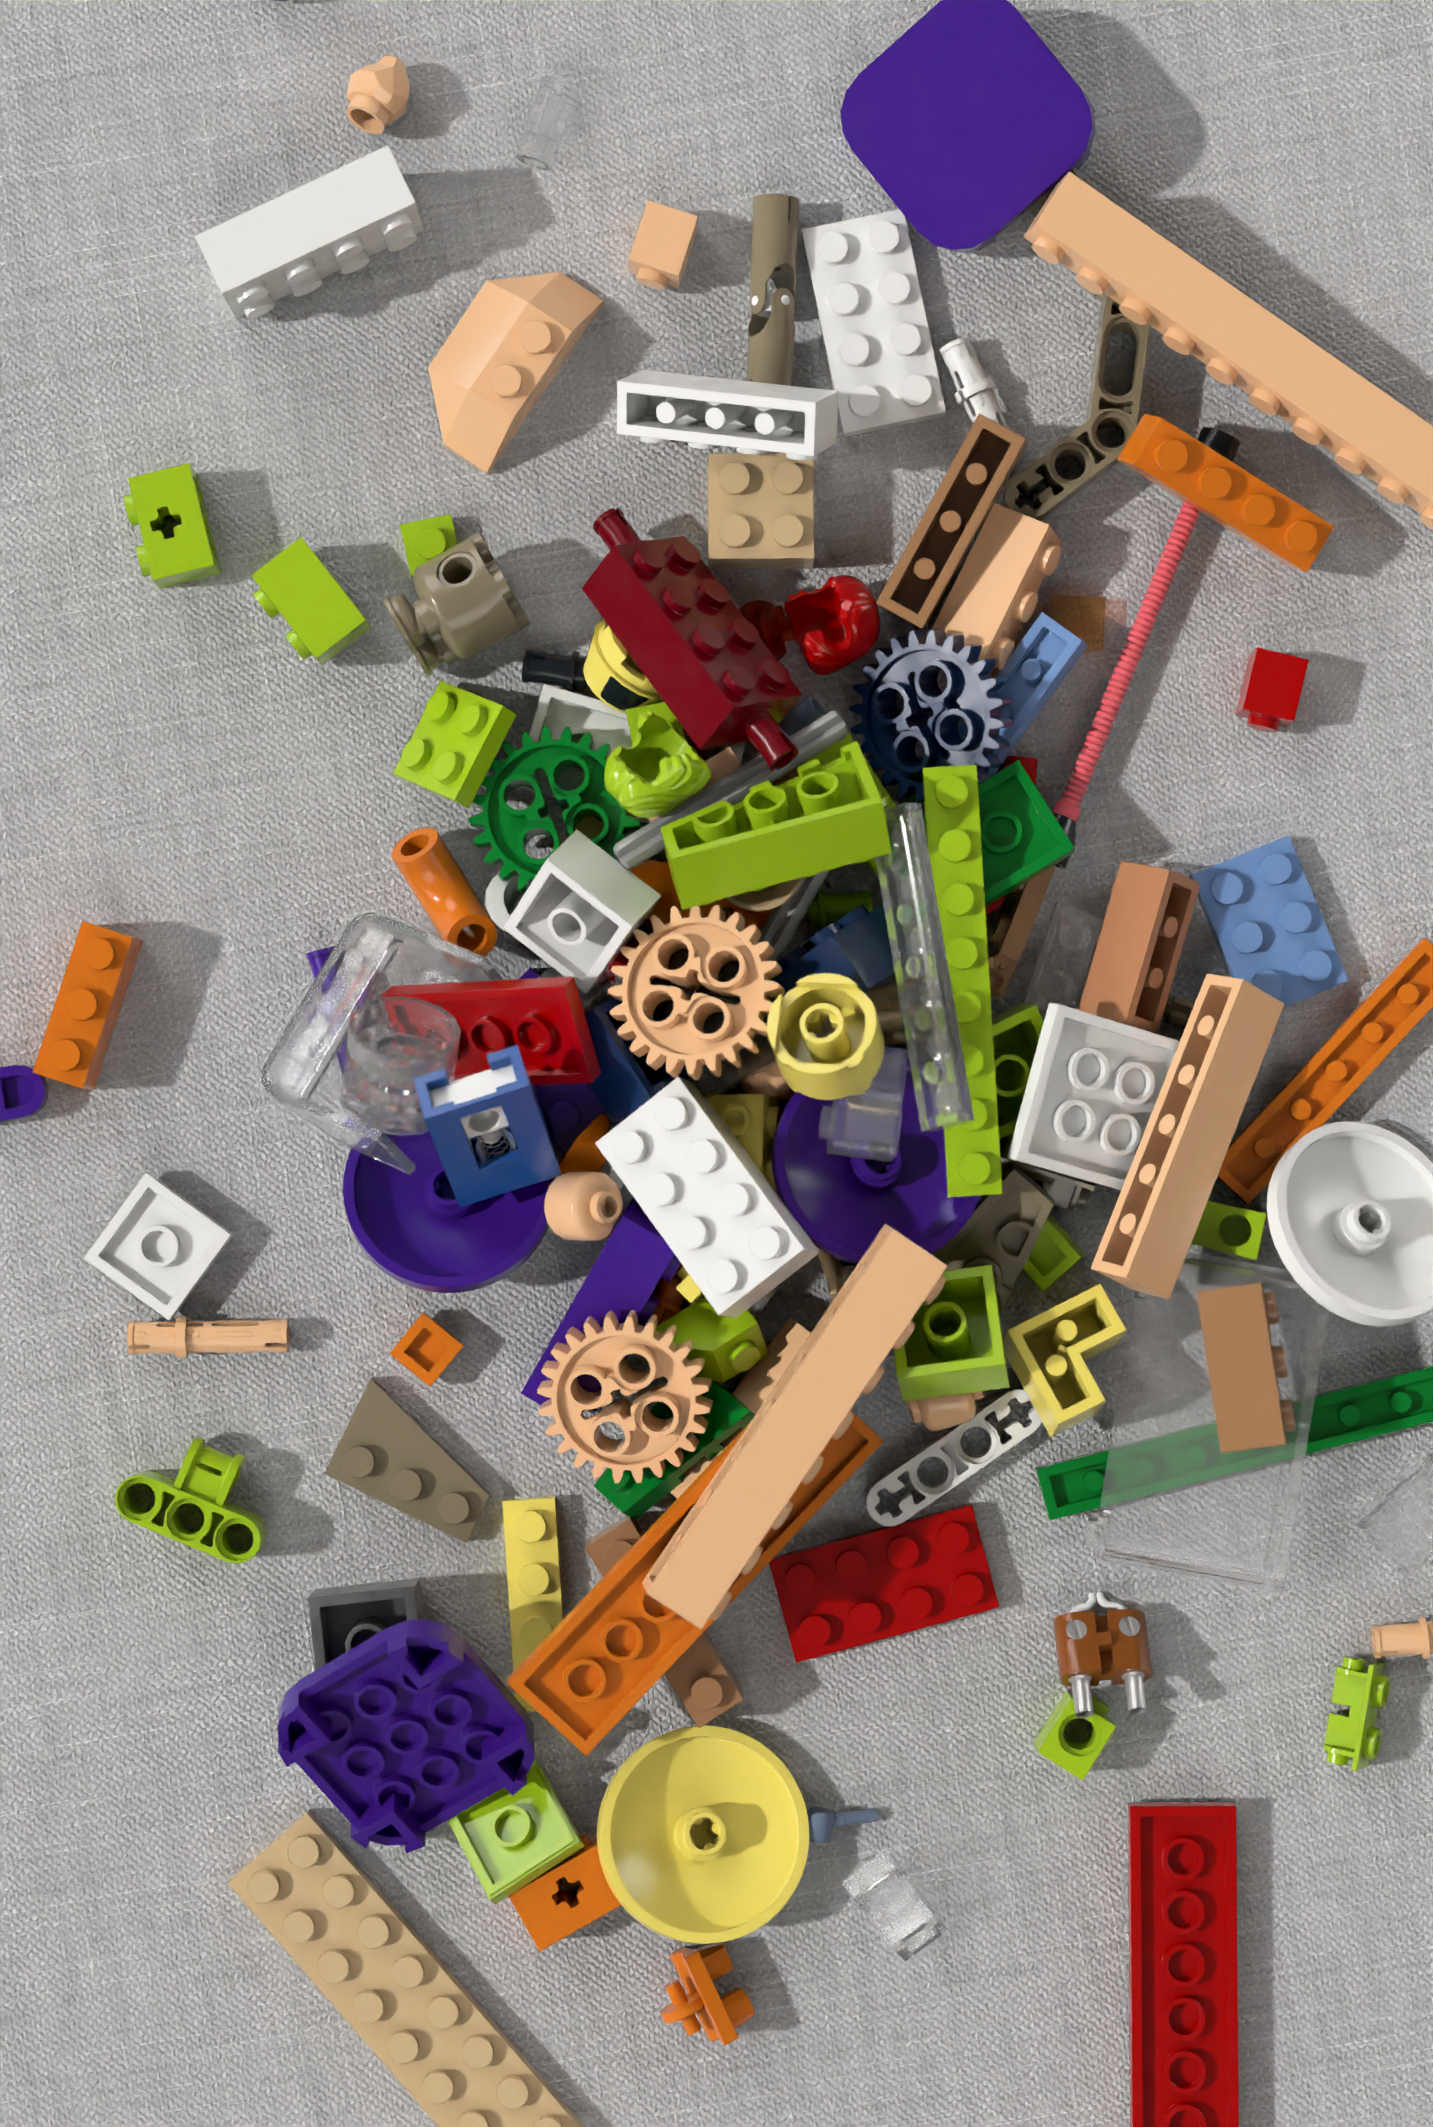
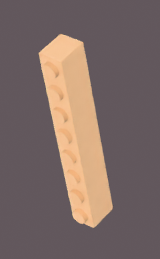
(794, 1427)

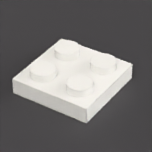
(158, 1246)

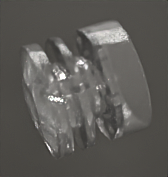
(384, 1051)

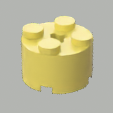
(822, 1064)

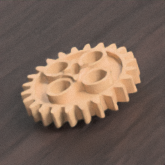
(710, 946)
(646, 1437)

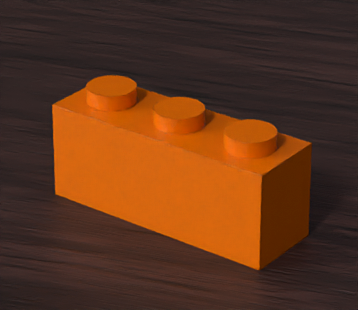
(87, 1006)

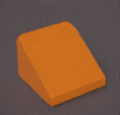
(584, 1153)

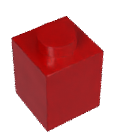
(1271, 689)

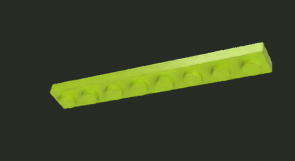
(957, 872)

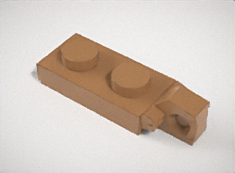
(1013, 931)

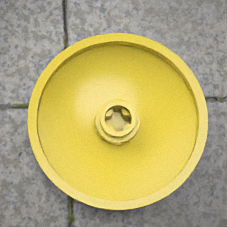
(703, 1834)

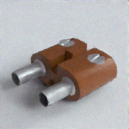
(1103, 1649)

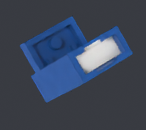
(488, 1128)

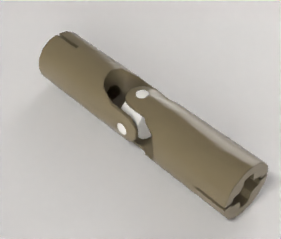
(772, 311)

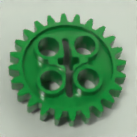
(511, 829)

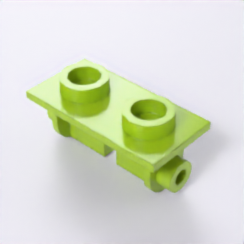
(1363, 1693)

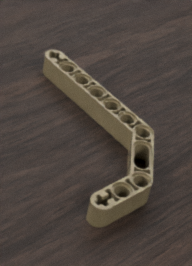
(1102, 410)

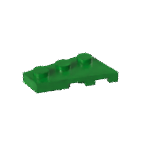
(723, 1420)

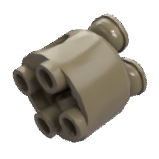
(458, 606)

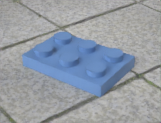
(1270, 923)

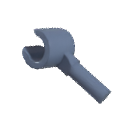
(822, 1821)

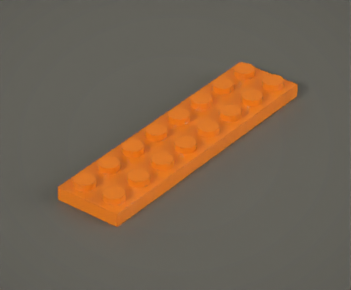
(623, 1638)

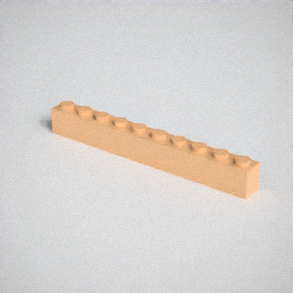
(1237, 341)

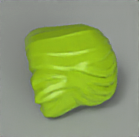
(656, 770)

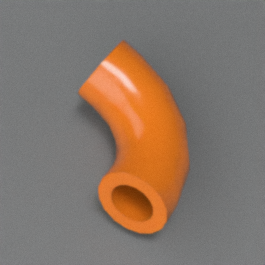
(444, 891)

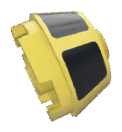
(614, 673)

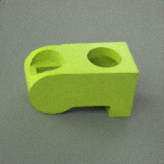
(1230, 1230)

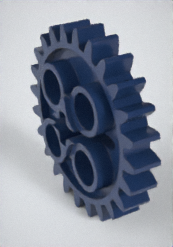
(968, 695)

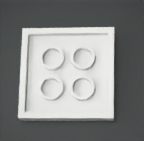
(1089, 1096)

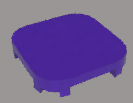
(967, 121)
(406, 1732)

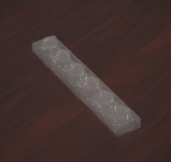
(922, 973)

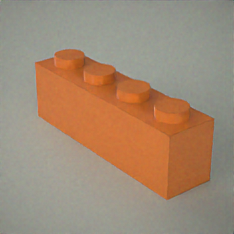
(1225, 492)

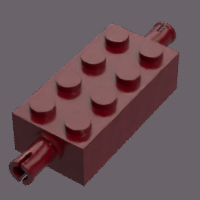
(692, 641)

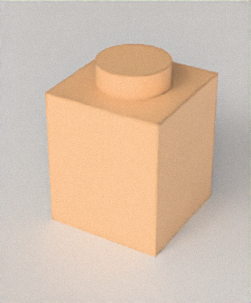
(662, 246)

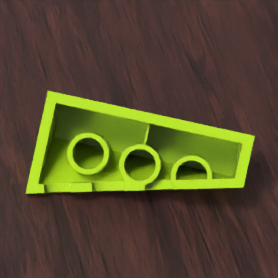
(779, 832)

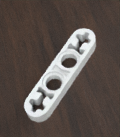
(958, 1463)

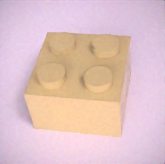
(760, 511)

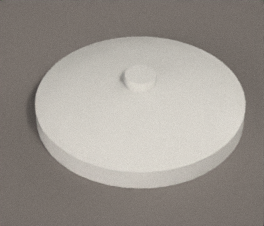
(1356, 1222)

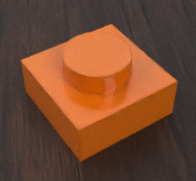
(427, 1349)

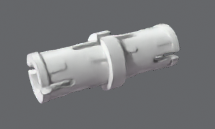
(971, 381)

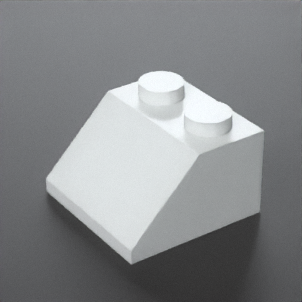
(581, 910)

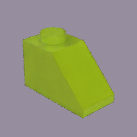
(724, 1342)

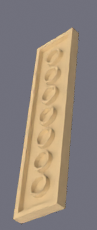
(392, 1985)

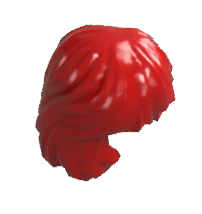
(834, 623)

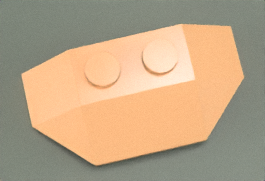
(505, 359)

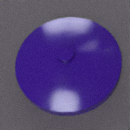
(849, 1199)
(420, 1232)

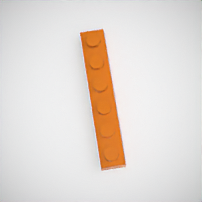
(1331, 1073)

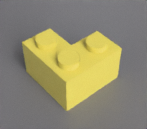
(1051, 1355)

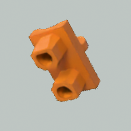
(716, 2013)

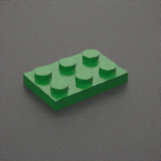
(1016, 832)

